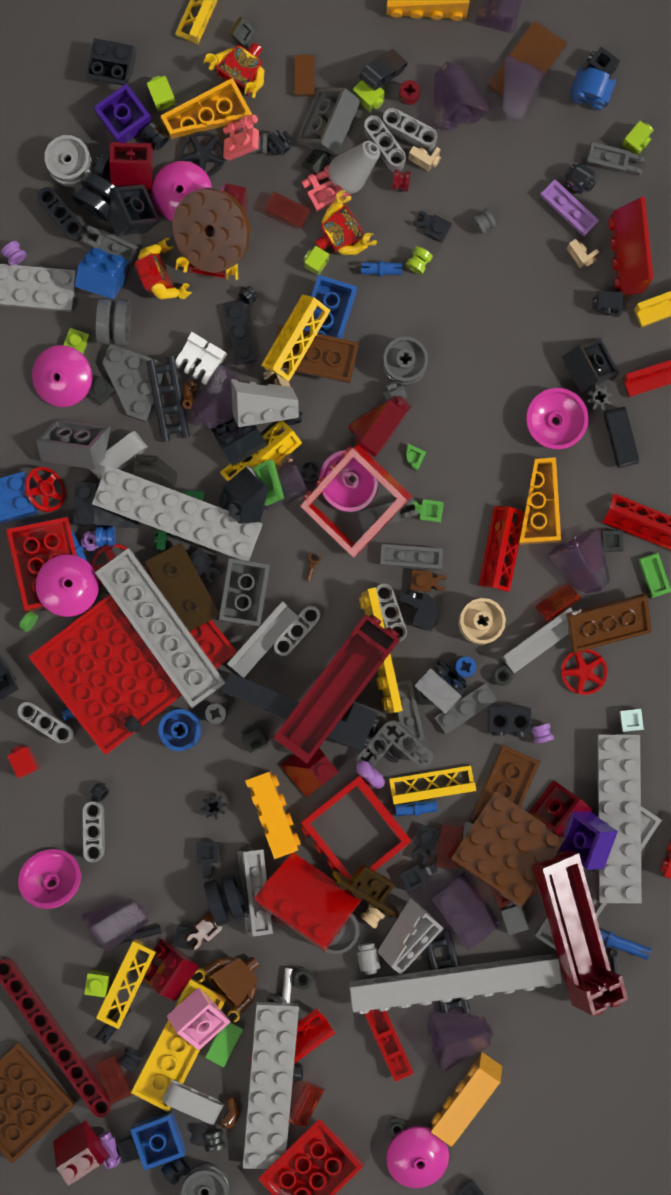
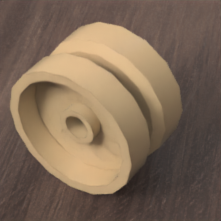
(493, 617)

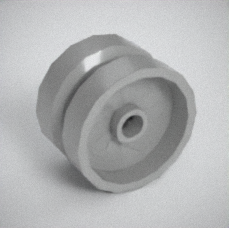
(68, 160)

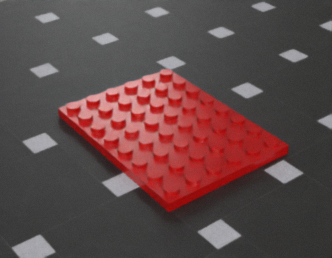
(110, 672)

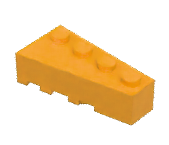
(436, 9)
(206, 111)
(542, 509)
(272, 814)
(467, 1099)

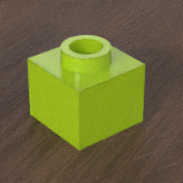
(316, 260)

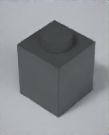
(513, 919)

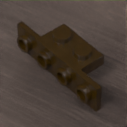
(371, 886)

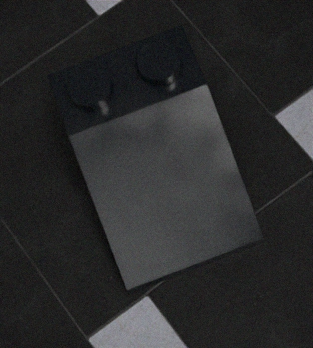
(91, 515)

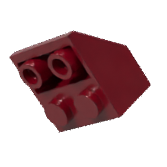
(131, 164)
(169, 970)

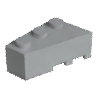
(262, 404)
(409, 936)

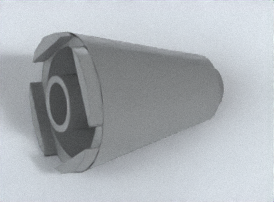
(354, 166)

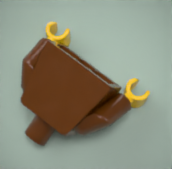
(233, 981)

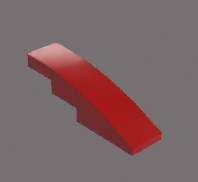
(389, 1044)

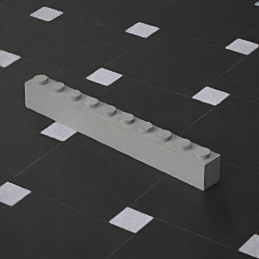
(454, 982)

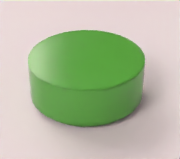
(28, 621)

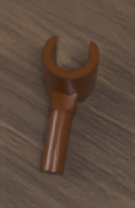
(312, 566)

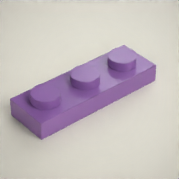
(569, 208)

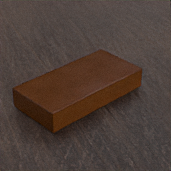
(304, 75)

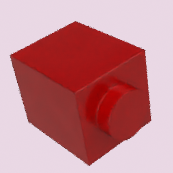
(23, 761)

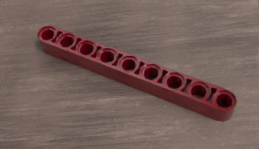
(63, 1042)

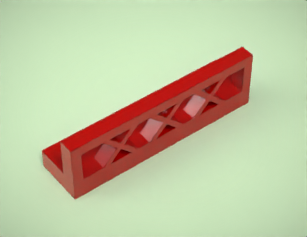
(648, 379)
(638, 525)
(498, 547)
(311, 1033)

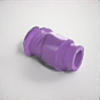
(370, 774)
(109, 1144)

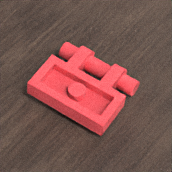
(240, 143)
(324, 194)

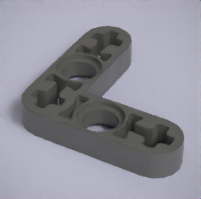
(390, 739)

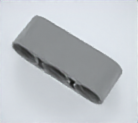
(404, 121)
(384, 134)
(121, 454)
(391, 602)
(299, 621)
(36, 718)
(88, 840)
(192, 1102)

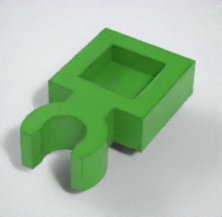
(430, 510)

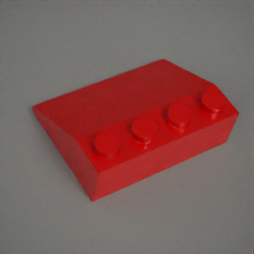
(631, 248)
(31, 548)
(307, 901)
(313, 1165)

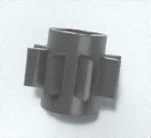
(393, 389)
(601, 393)

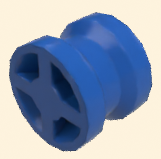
(105, 536)
(462, 666)

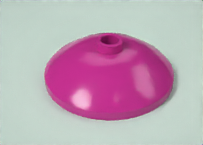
(170, 178)
(73, 371)
(565, 407)
(345, 493)
(61, 599)
(43, 870)
(408, 1149)

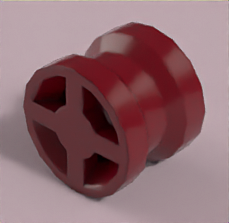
(409, 97)
(401, 180)

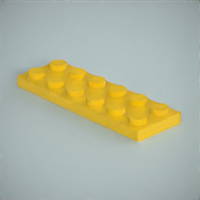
(387, 680)
(171, 1056)

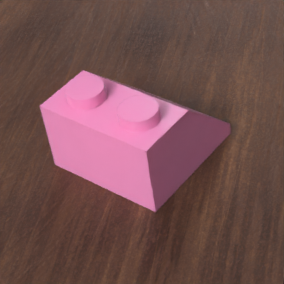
(198, 1019)

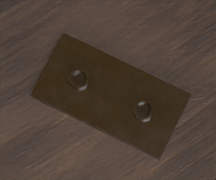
(182, 587)

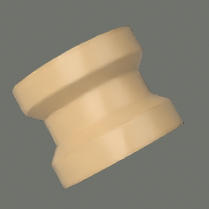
(372, 916)

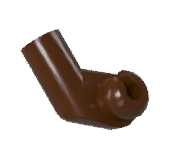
(188, 394)
(232, 1116)

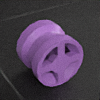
(13, 253)
(542, 733)

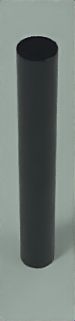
(143, 933)

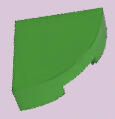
(414, 456)

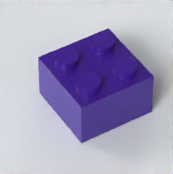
(123, 114)
(589, 838)

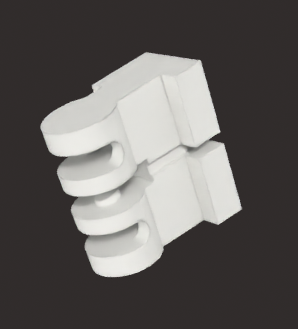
(196, 349)

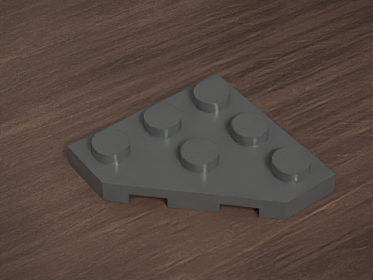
(131, 380)

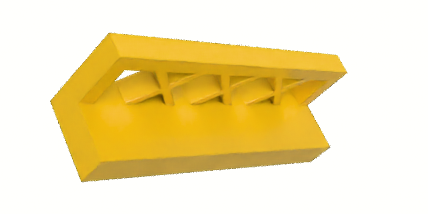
(199, 22)
(654, 309)
(292, 334)
(277, 448)
(434, 792)
(119, 980)

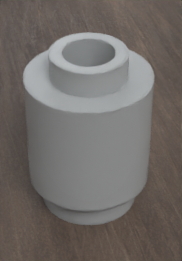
(368, 958)

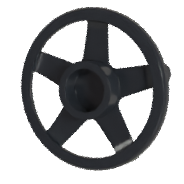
(203, 153)

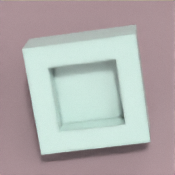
(631, 720)

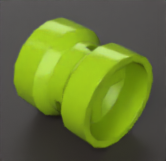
(419, 260)

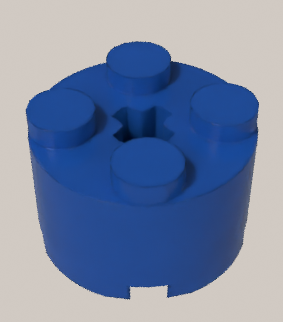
(592, 87)
(170, 736)

